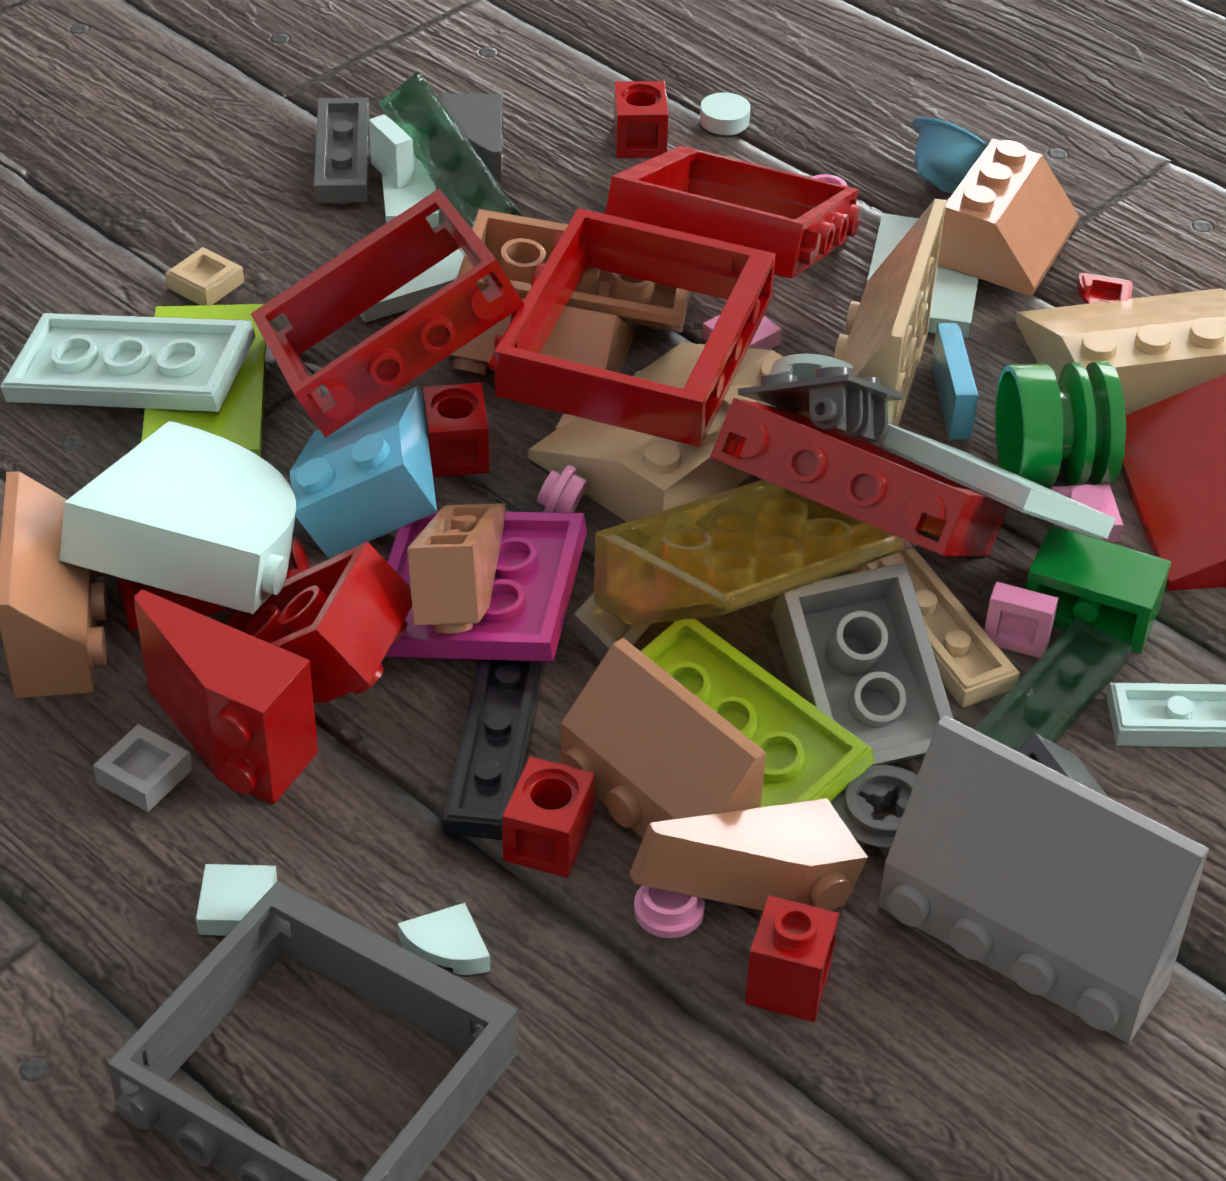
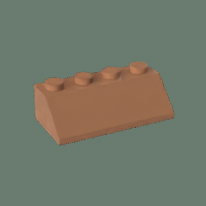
(525, 242)

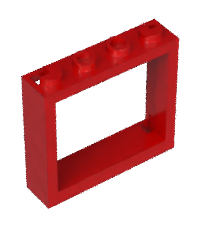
(738, 205)
(651, 254)
(406, 345)
(858, 479)

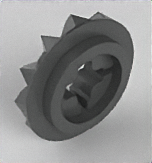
(874, 791)

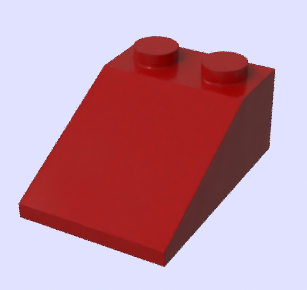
(336, 617)
(230, 696)

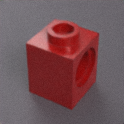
(640, 119)
(457, 429)
(548, 816)
(791, 958)

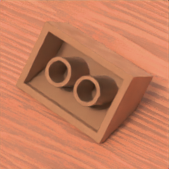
(1007, 219)
(578, 336)
(45, 603)
(657, 746)

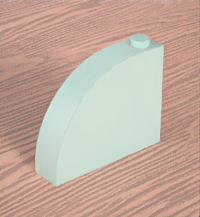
(186, 519)

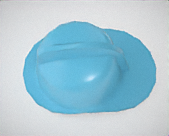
(945, 152)

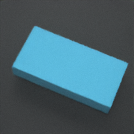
(954, 381)

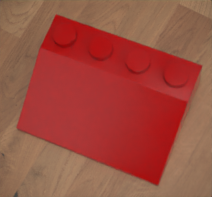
(1179, 482)

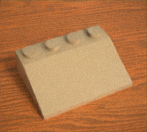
(895, 311)
(1152, 341)
(646, 473)

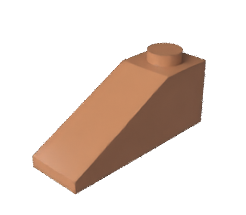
(455, 566)
(748, 854)

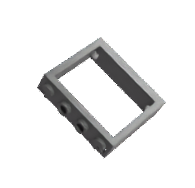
(354, 959)

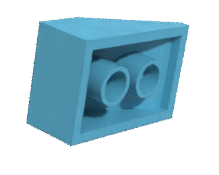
(366, 476)

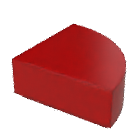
(1103, 289)

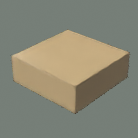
(204, 277)

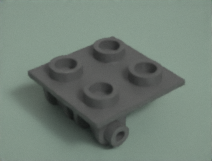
(833, 398)

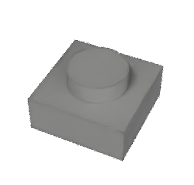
(142, 767)

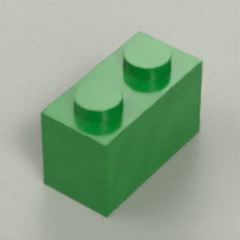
(1100, 584)

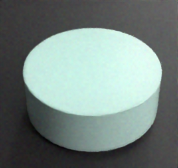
(725, 113)

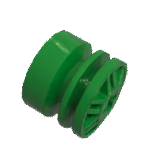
(1061, 423)

